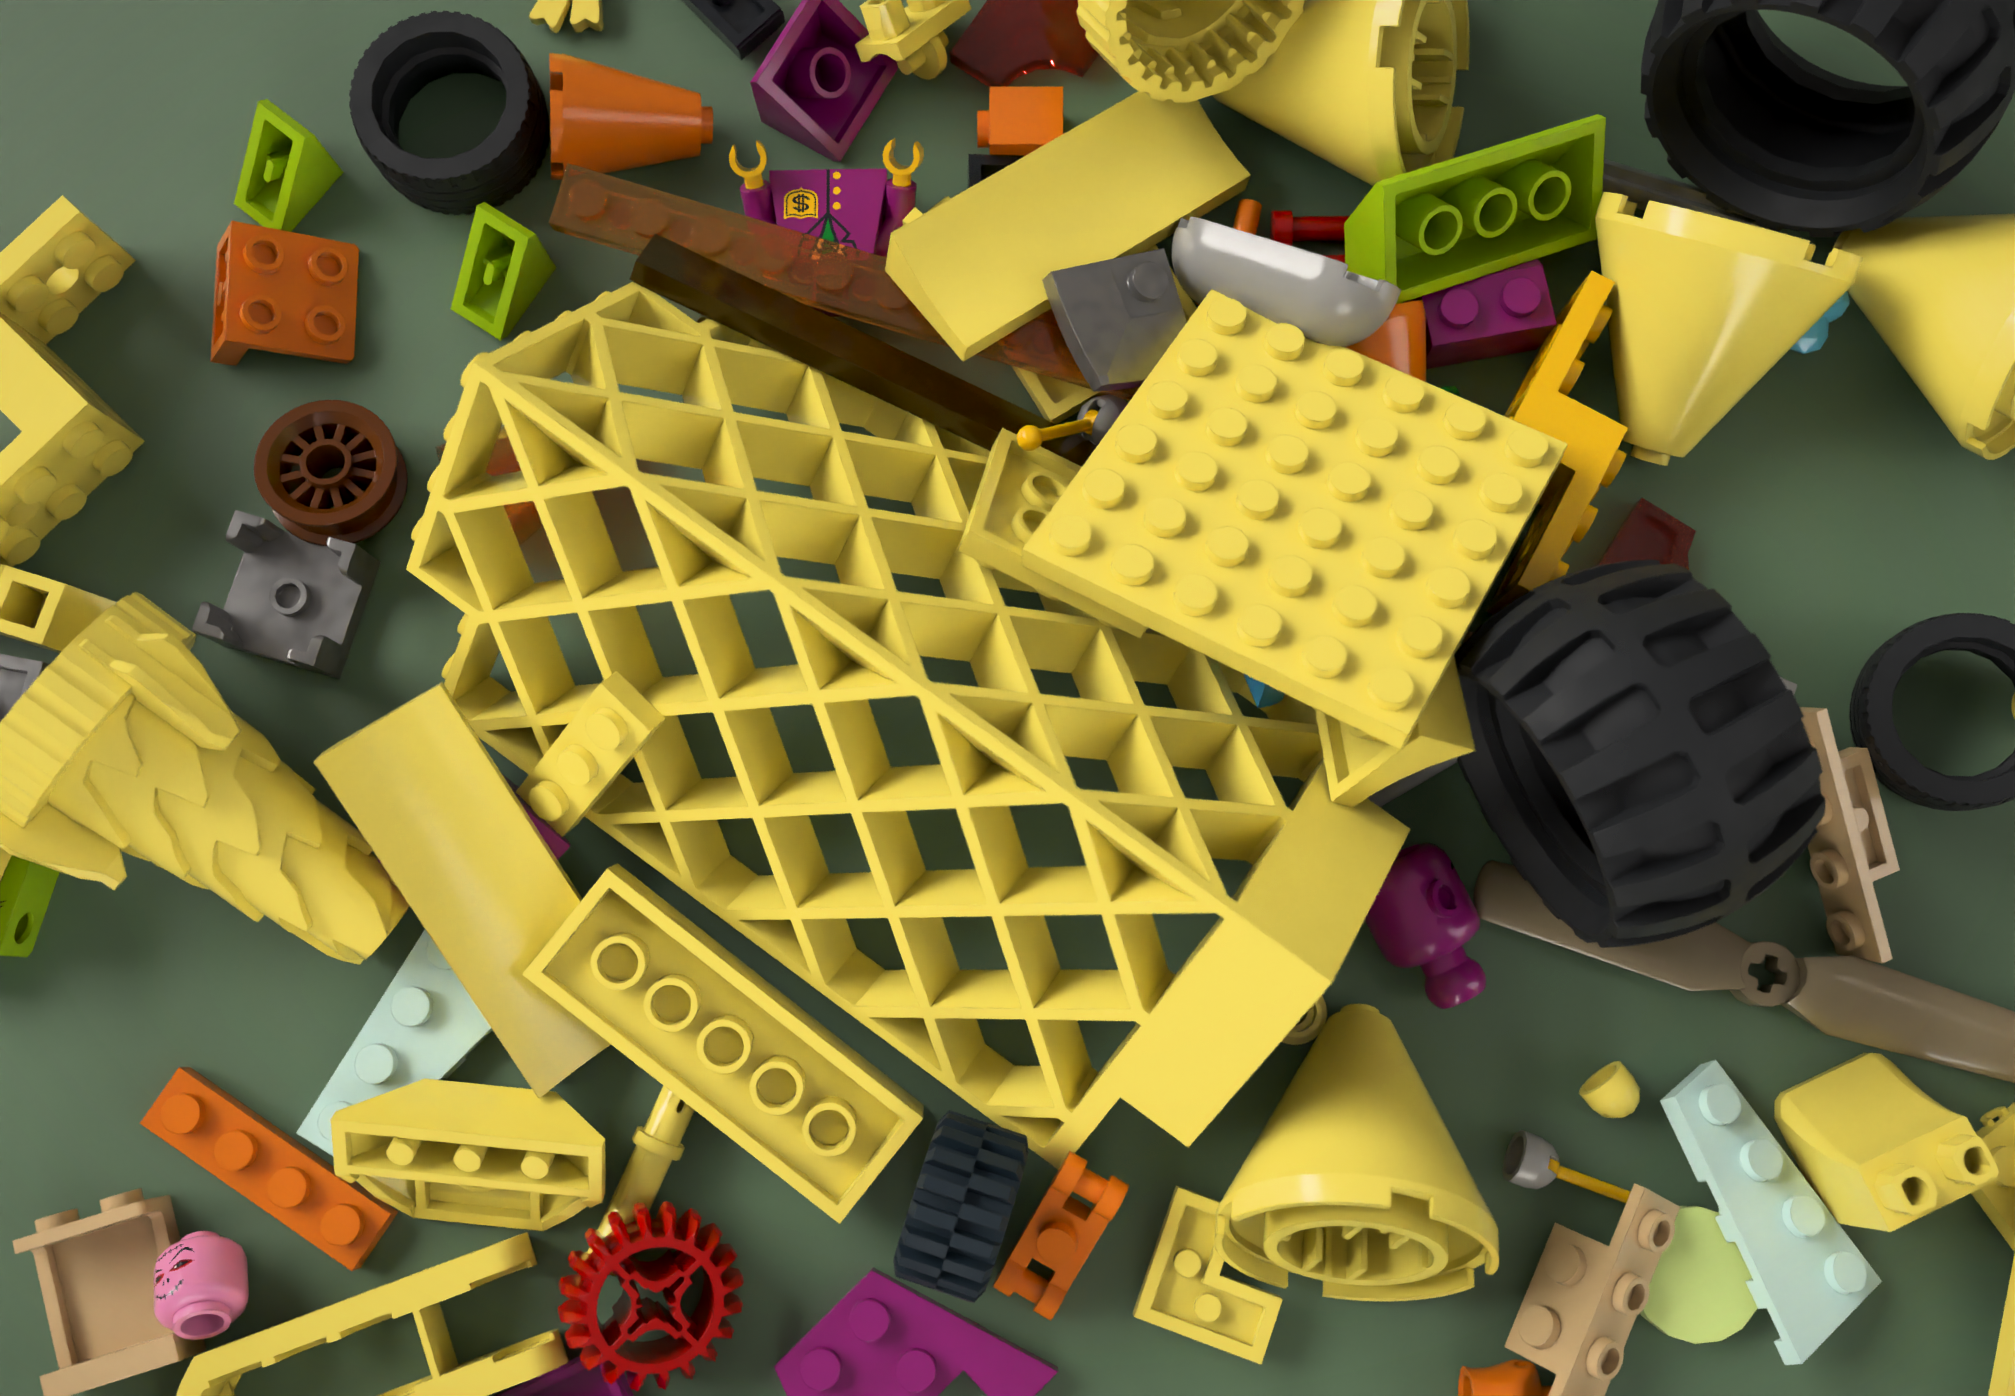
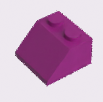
(1488, 316)

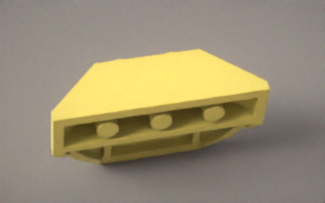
(472, 1154)

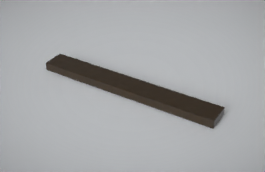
(838, 348)

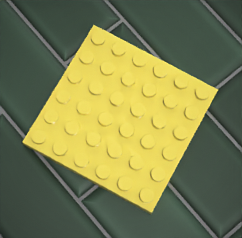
(1299, 515)

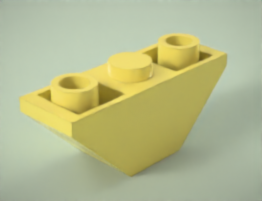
(45, 609)

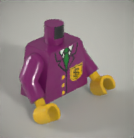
(833, 204)

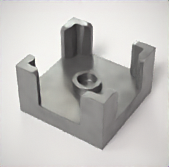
(291, 597)

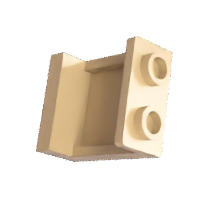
(101, 1291)

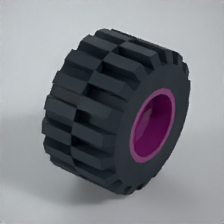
(961, 1206)

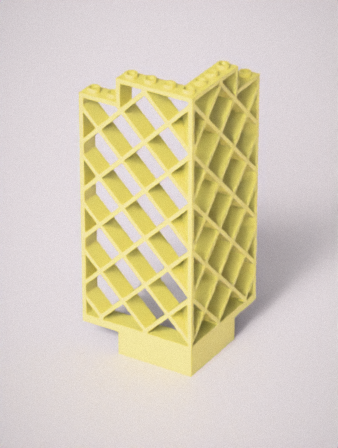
(862, 641)

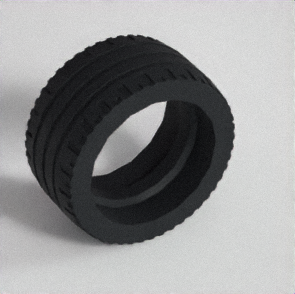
(427, 50)
(1873, 708)

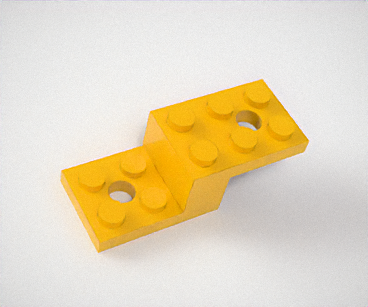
(1591, 437)

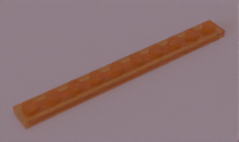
(787, 261)

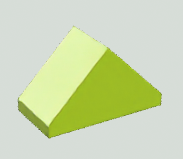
(282, 170)
(499, 272)

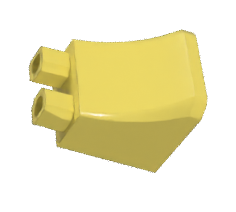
(1880, 1144)

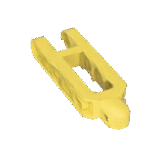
(420, 1293)

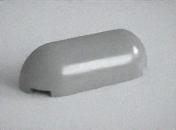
(1280, 282)

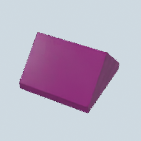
(815, 79)

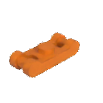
(1060, 1234)

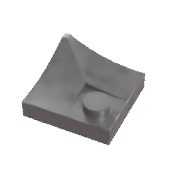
(1117, 316)

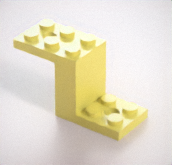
(67, 430)

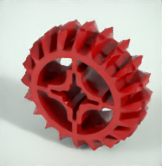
(635, 1316)

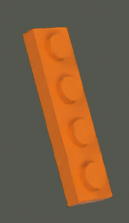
(268, 1167)

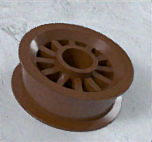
(330, 437)

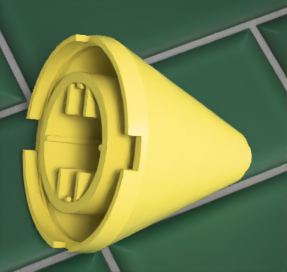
(1364, 84)
(1947, 313)
(1701, 314)
(1358, 1179)

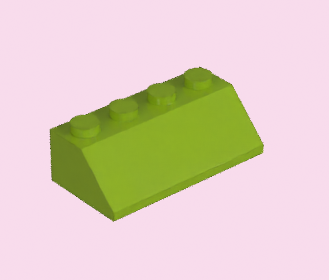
(1480, 211)

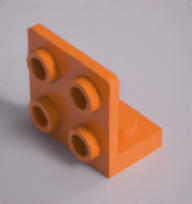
(283, 295)

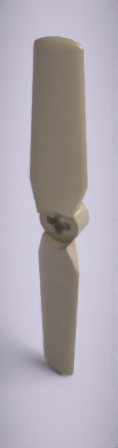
(1833, 993)

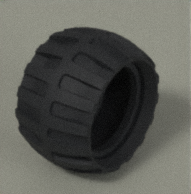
(1812, 146)
(1636, 752)

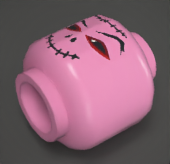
(200, 1285)

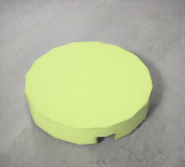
(1699, 1282)

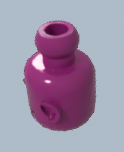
(1425, 920)

